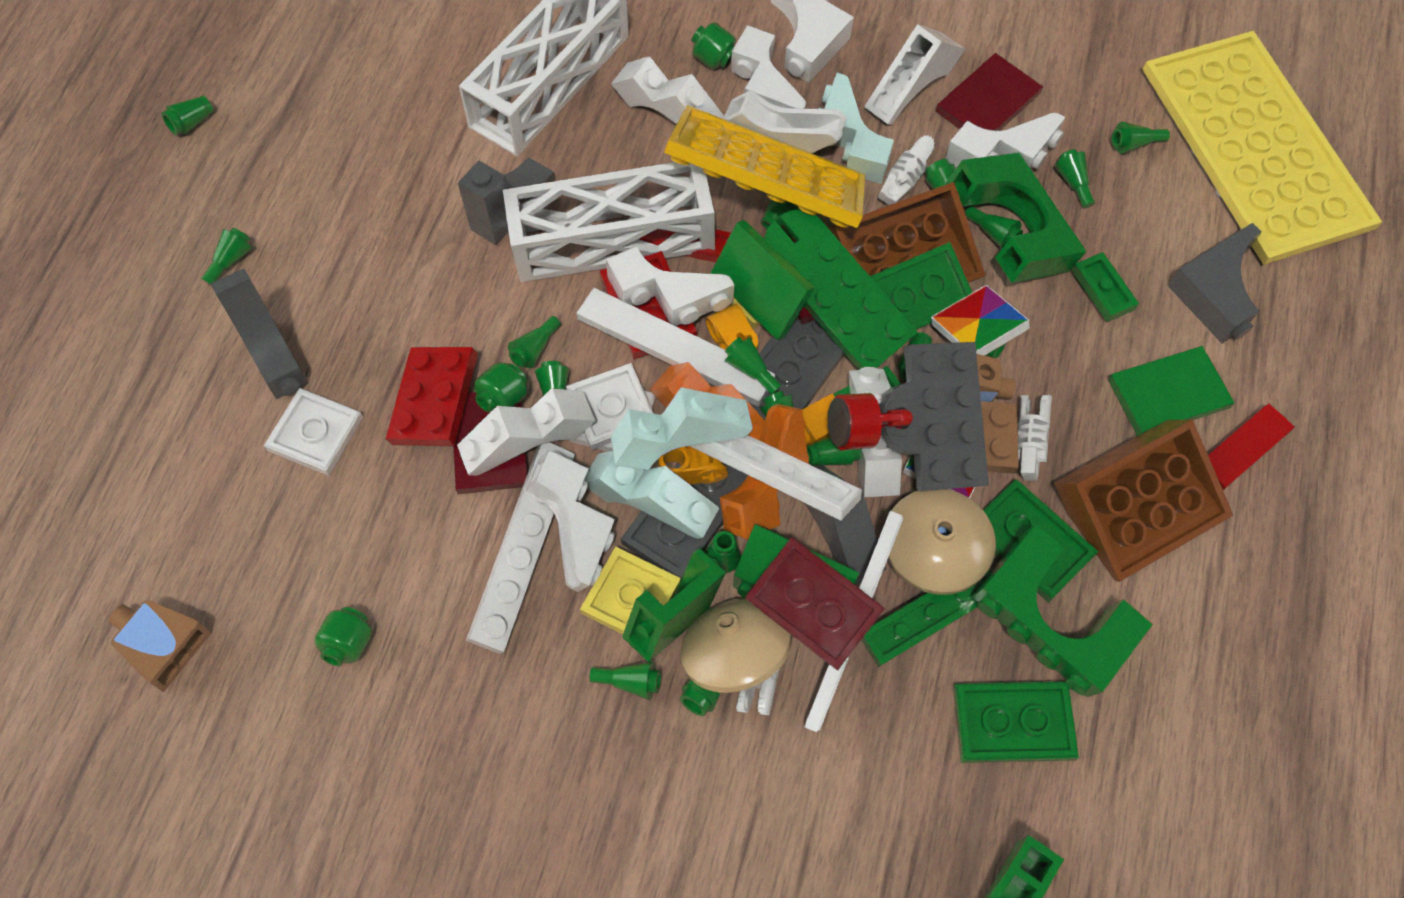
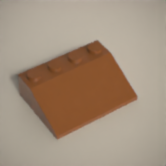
(911, 229)
(1145, 497)

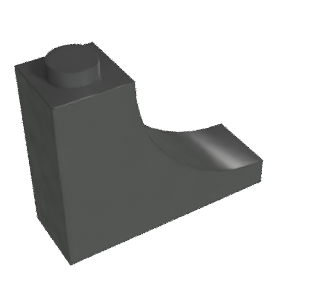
(484, 198)
(1215, 288)
(259, 333)
(850, 539)

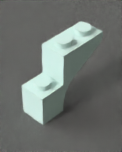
(864, 149)
(688, 420)
(654, 492)

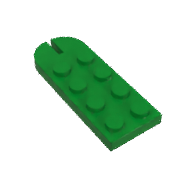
(844, 295)

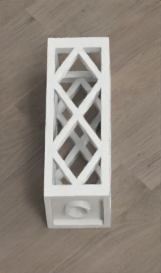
(598, 17)
(601, 205)

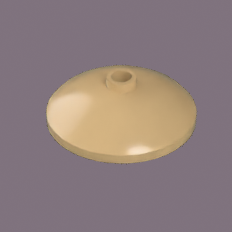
(939, 561)
(733, 647)

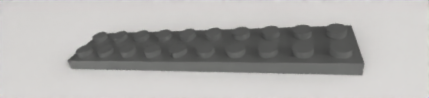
(801, 366)

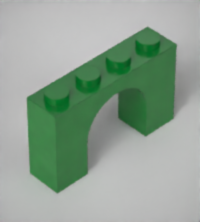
(1009, 181)
(1011, 598)

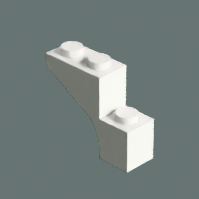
(753, 61)
(645, 85)
(798, 127)
(1028, 139)
(679, 293)
(515, 430)
(879, 466)
(582, 530)

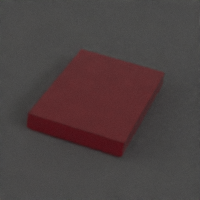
(990, 96)
(504, 476)
(814, 603)

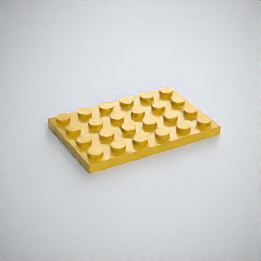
(768, 166)

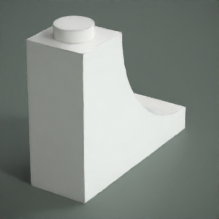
(818, 36)
(920, 61)

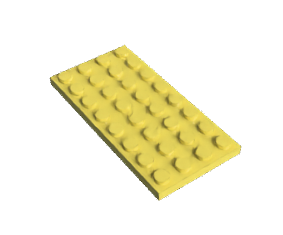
(1260, 146)

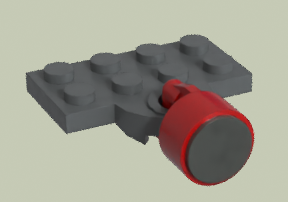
(927, 417)

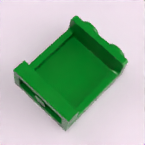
(656, 626)

